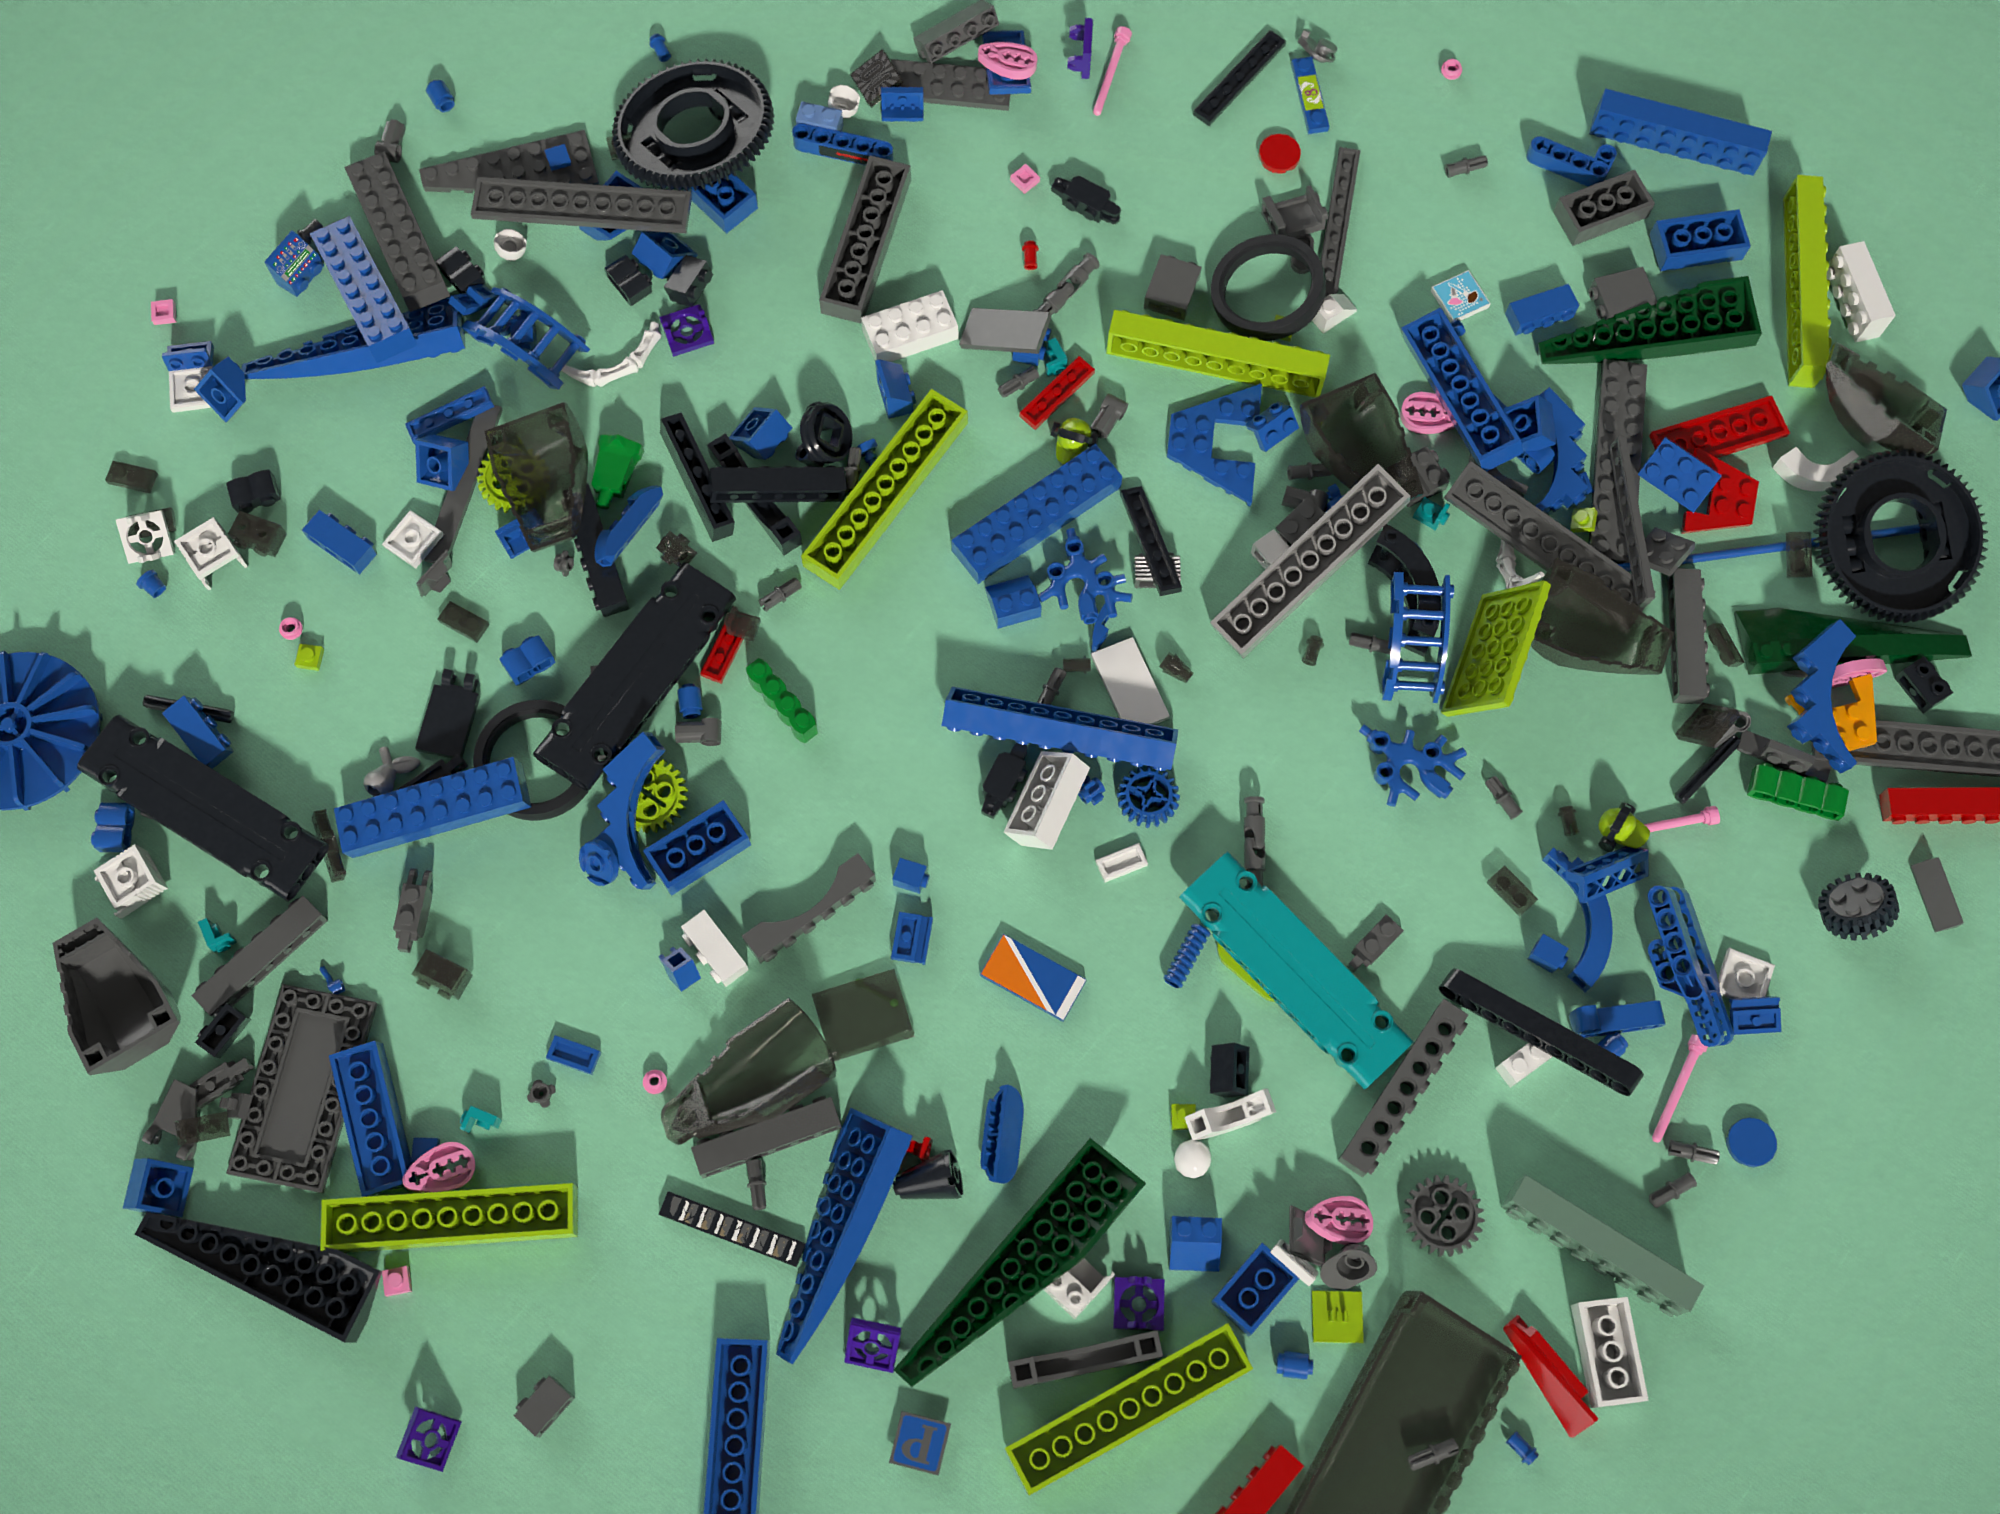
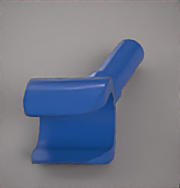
(1458, 327)
(336, 986)

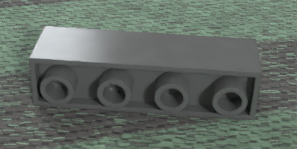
(956, 31)

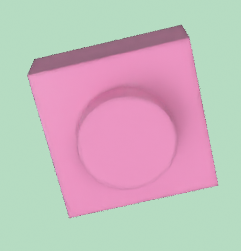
(1025, 178)
(163, 312)
(396, 1281)

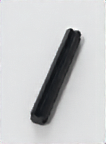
(162, 704)
(1707, 769)

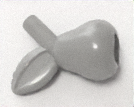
(383, 778)

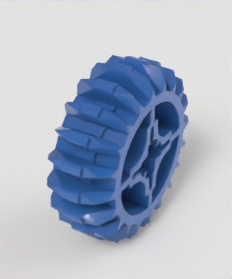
(1139, 794)

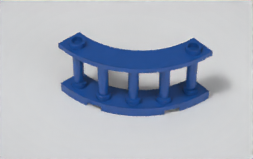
(511, 347)
(1397, 639)

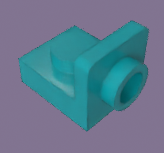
(1057, 358)
(1431, 513)
(214, 937)
(483, 1119)

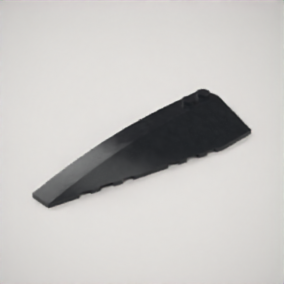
(296, 1277)

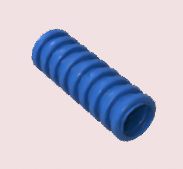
(1186, 955)

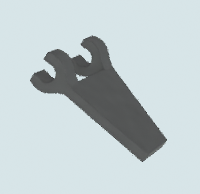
(178, 1105)

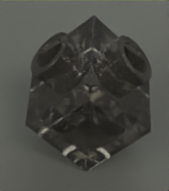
(676, 549)

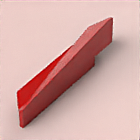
(1552, 1376)

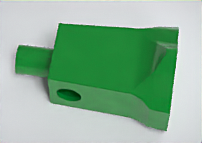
(614, 467)

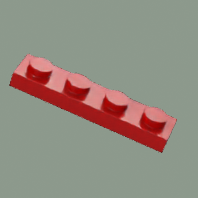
(1057, 392)

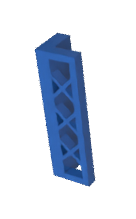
(1612, 866)

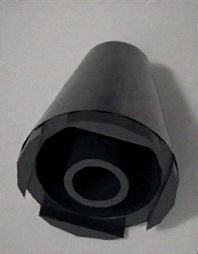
(931, 1179)

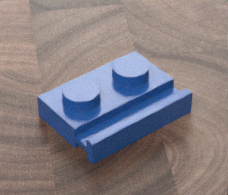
(912, 938)
(1755, 1015)

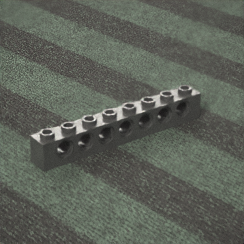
(1353, 1156)

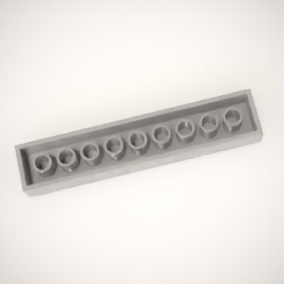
(1310, 561)

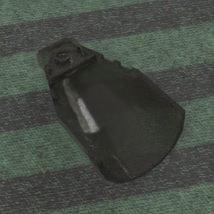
(754, 1078)

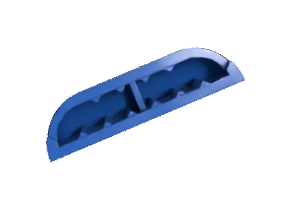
(1002, 1135)

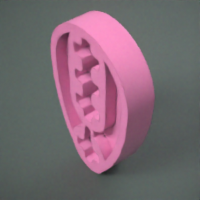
(1008, 59)
(1425, 424)
(1857, 668)
(449, 1180)
(1333, 1229)

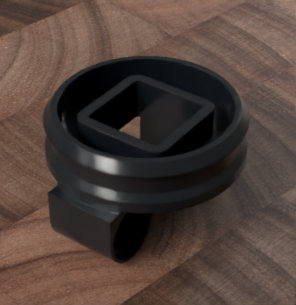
(815, 450)

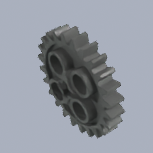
(1461, 1230)

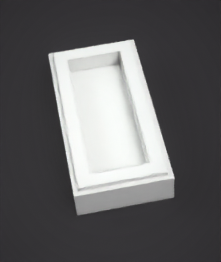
(1121, 862)

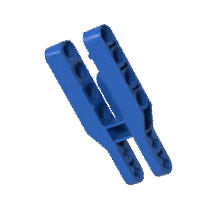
(1695, 983)

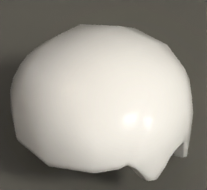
(844, 99)
(510, 244)
(1192, 1158)

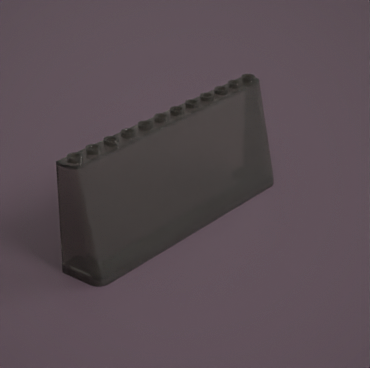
(1420, 1386)

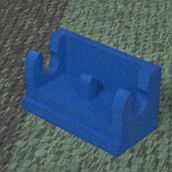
(512, 539)

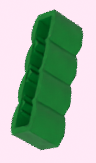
(781, 700)
(1798, 792)

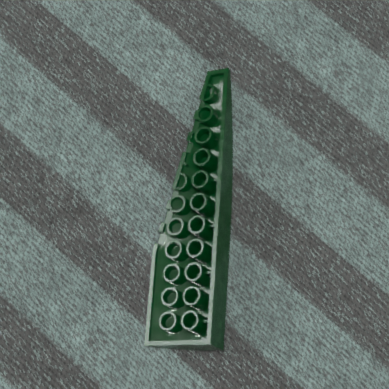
(1032, 1256)

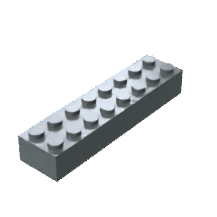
(397, 232)
(865, 246)

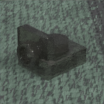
(741, 624)

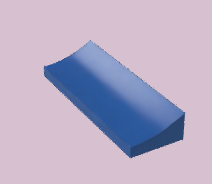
(371, 1118)

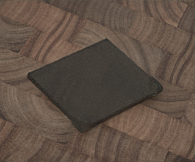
(863, 1015)

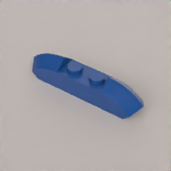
(640, 508)

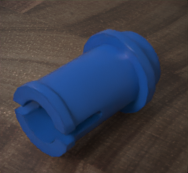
(657, 42)
(1522, 1448)

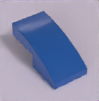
(473, 300)
(1100, 631)

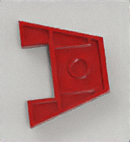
(1729, 502)

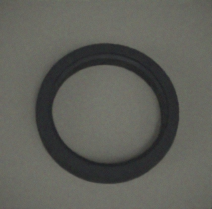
(1260, 246)
(503, 721)

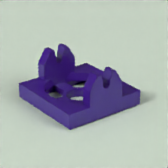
(1084, 34)
(679, 348)
(1156, 1286)
(854, 1357)
(439, 1460)

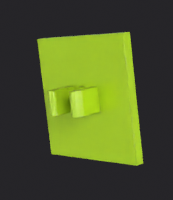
(1337, 1317)

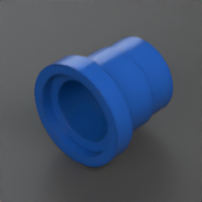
(151, 583)

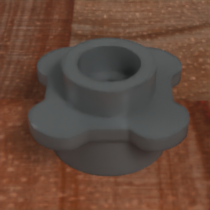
(563, 563)
(539, 1086)

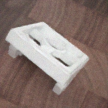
(135, 556)

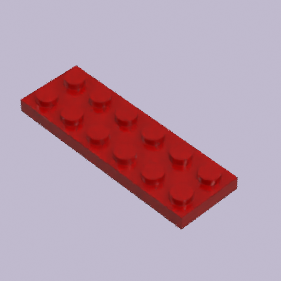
(1728, 429)

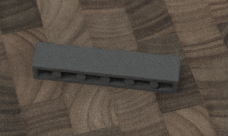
(1688, 642)
(260, 956)
(766, 1137)

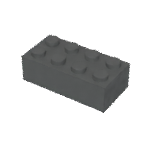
(1603, 207)

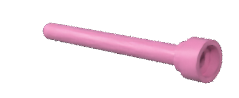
(1122, 37)
(1708, 816)
(1696, 1048)

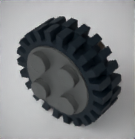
(1858, 906)

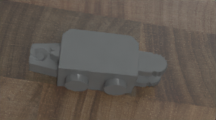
(413, 910)

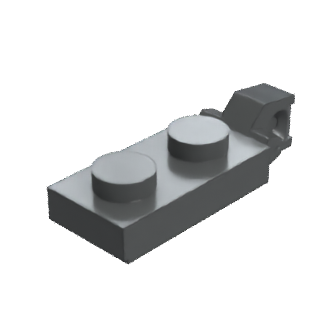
(1375, 943)
(220, 1081)

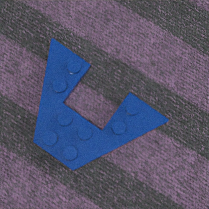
(1192, 440)

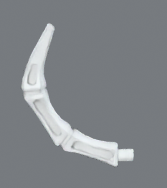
(626, 367)
(1506, 566)

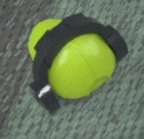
(1072, 438)
(1622, 827)

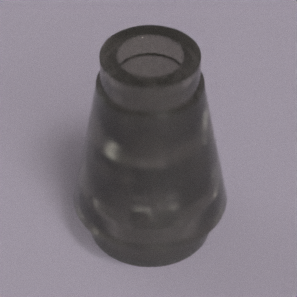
(1176, 668)

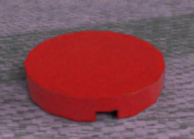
(1279, 153)

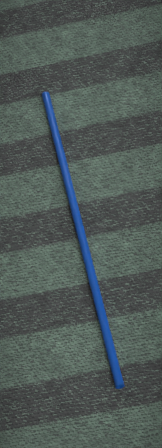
(1777, 547)

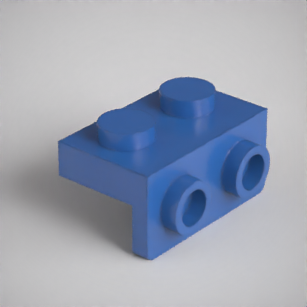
(902, 104)
(189, 356)
(1273, 425)

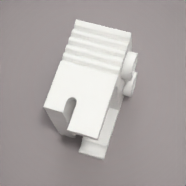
(208, 549)
(130, 880)
(1077, 1287)

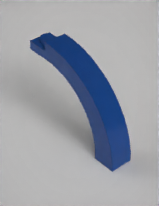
(1598, 926)

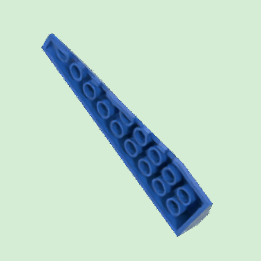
(434, 327)
(864, 1168)

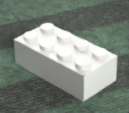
(1859, 292)
(910, 327)
(1046, 799)
(1609, 1352)

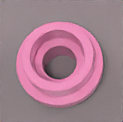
(1455, 66)
(288, 623)
(655, 1089)

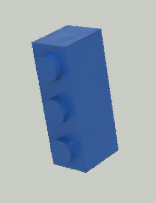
(1542, 310)
(340, 541)
(198, 731)

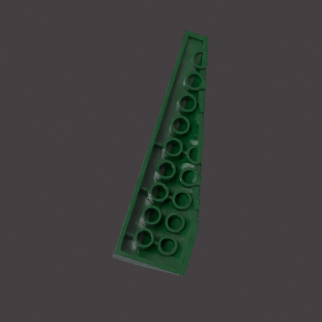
(1693, 321)
(1778, 634)

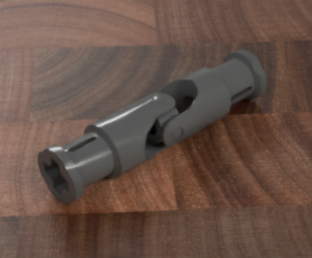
(1078, 275)
(1254, 838)

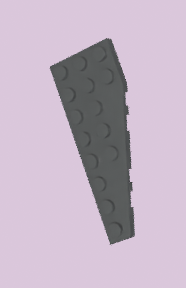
(516, 162)

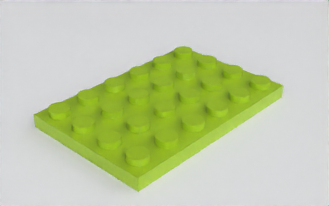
(1496, 649)

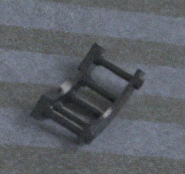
(1400, 554)

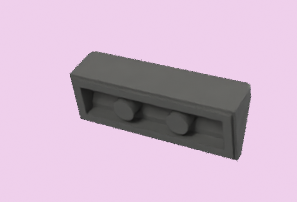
(1937, 895)

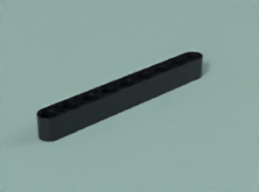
(1541, 1032)

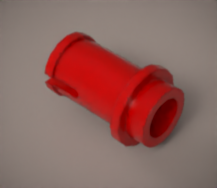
(1030, 255)

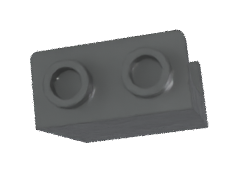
(1296, 215)
(1172, 287)
(1621, 292)

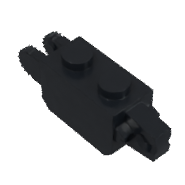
(1087, 199)
(1003, 779)

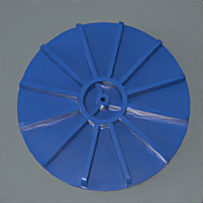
(44, 727)

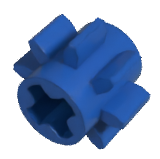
(1091, 791)

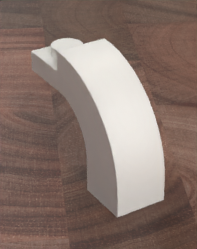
(1807, 475)
(1231, 1116)

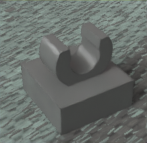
(237, 1105)

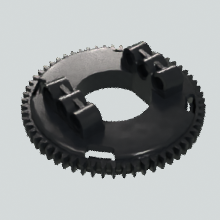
(732, 97)
(1948, 531)

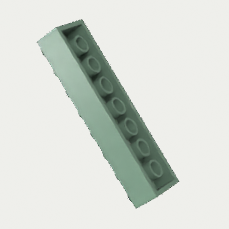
(1602, 1247)

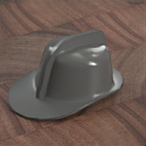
(1348, 1267)

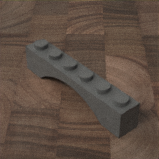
(770, 937)
(1085, 1360)

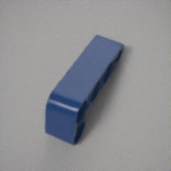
(1571, 162)
(1595, 1022)

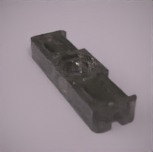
(325, 833)

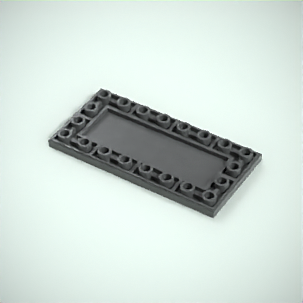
(295, 1099)

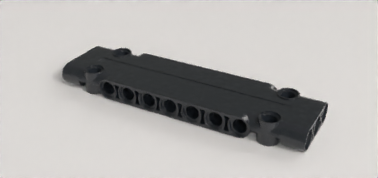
(634, 676)
(203, 807)

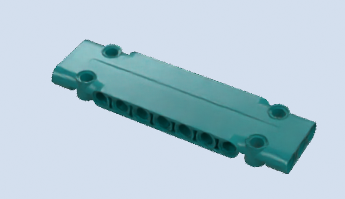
(1296, 970)

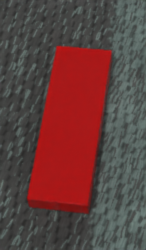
(721, 656)

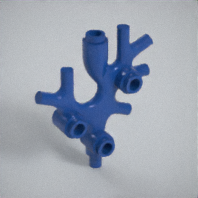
(1095, 584)
(1405, 753)

